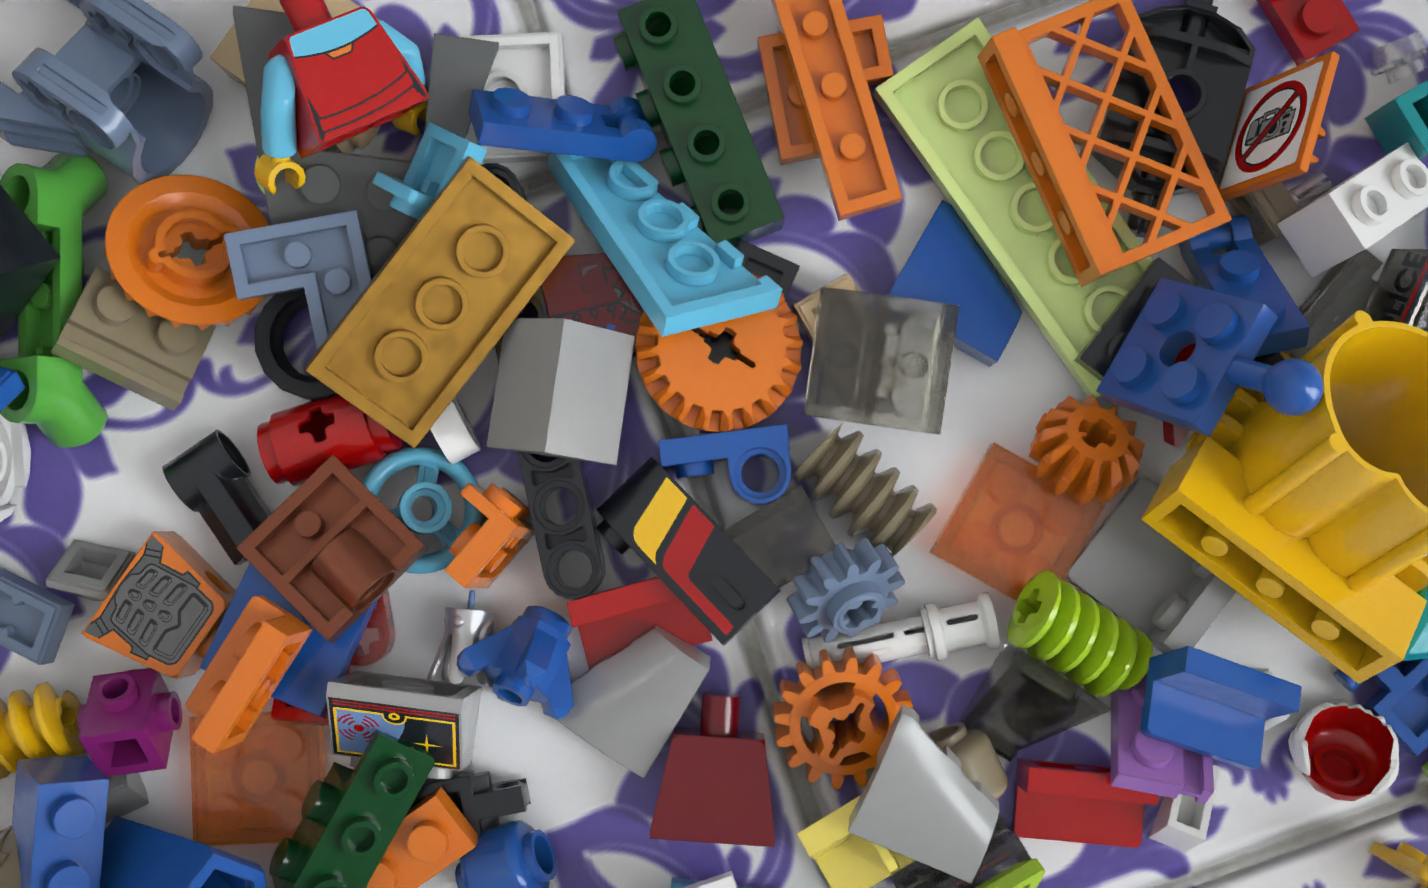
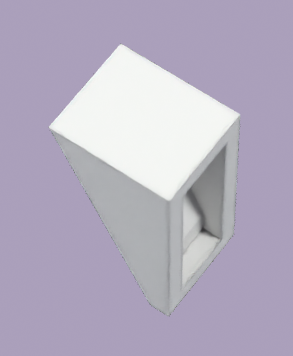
(1183, 821)

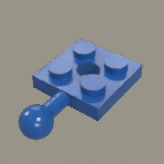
(1198, 390)

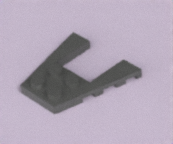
(344, 180)

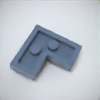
(310, 254)

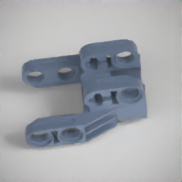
(113, 91)

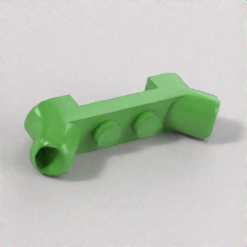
(54, 388)

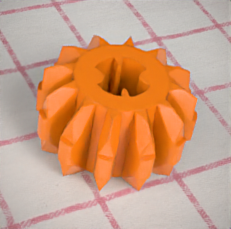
(1086, 450)

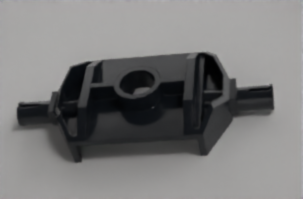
(1214, 62)

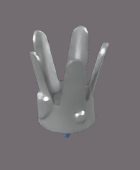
(462, 630)

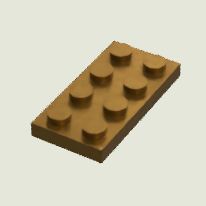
(440, 302)

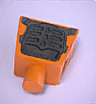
(163, 607)

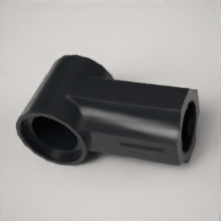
(216, 484)

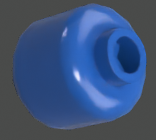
(508, 858)

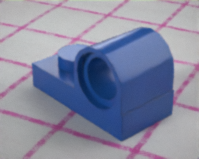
(695, 457)

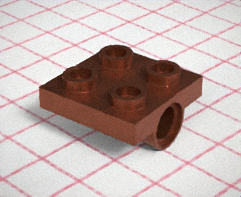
(332, 549)

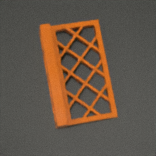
(1049, 146)

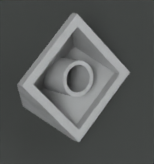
(561, 390)

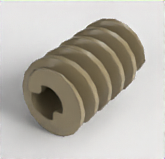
(864, 492)

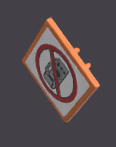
(1278, 128)

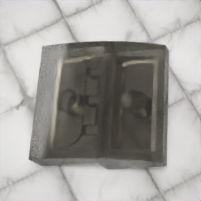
(880, 360)

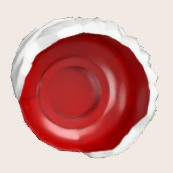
(1345, 751)

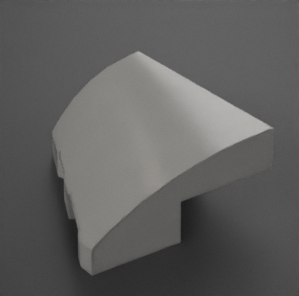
(636, 697)
(925, 803)

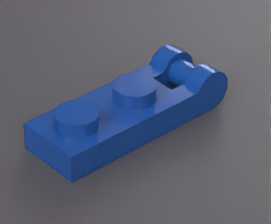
(562, 125)
(1247, 275)

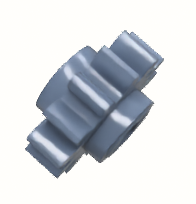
(845, 590)

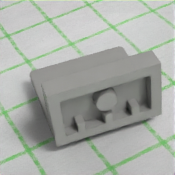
(1148, 577)

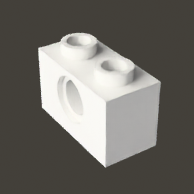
(1358, 211)

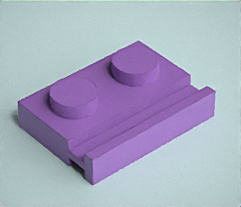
(1150, 764)

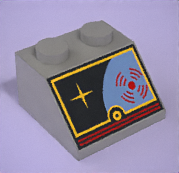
(418, 711)

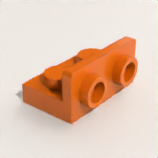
(487, 550)
(245, 673)

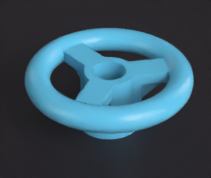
(429, 463)

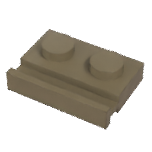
(127, 346)

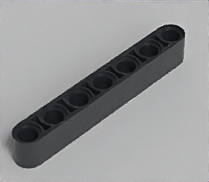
(562, 473)

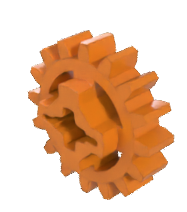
(831, 693)

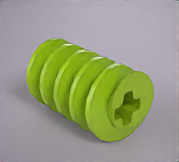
(1078, 636)

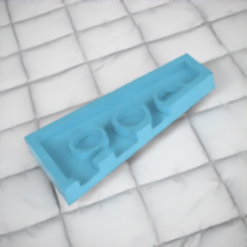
(657, 247)

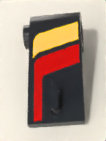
(685, 550)

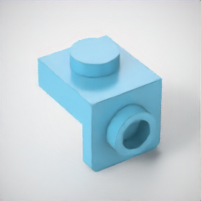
(431, 168)

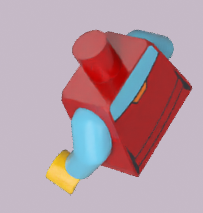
(333, 85)

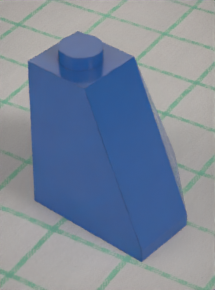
(154, 858)

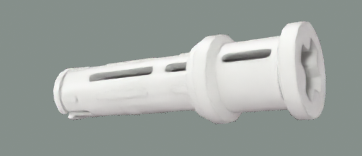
(932, 632)

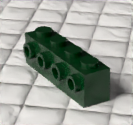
(699, 119)

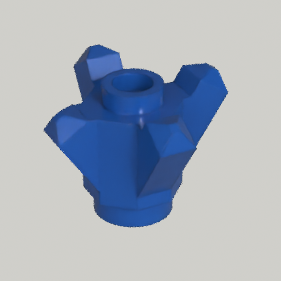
(526, 661)

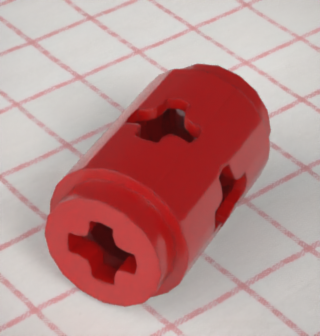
(307, 435)

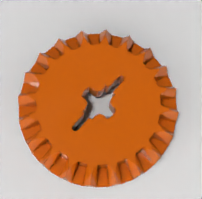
(150, 231)
(725, 393)

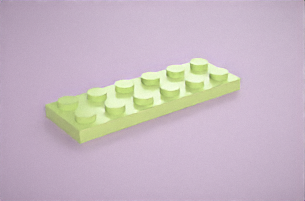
(968, 150)

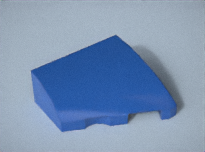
(954, 270)

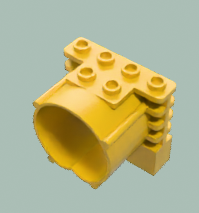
(1320, 508)

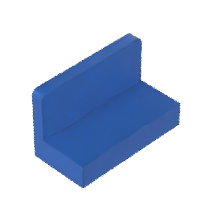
(1213, 705)

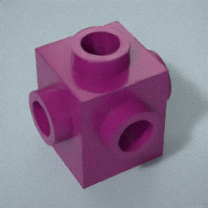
(129, 721)

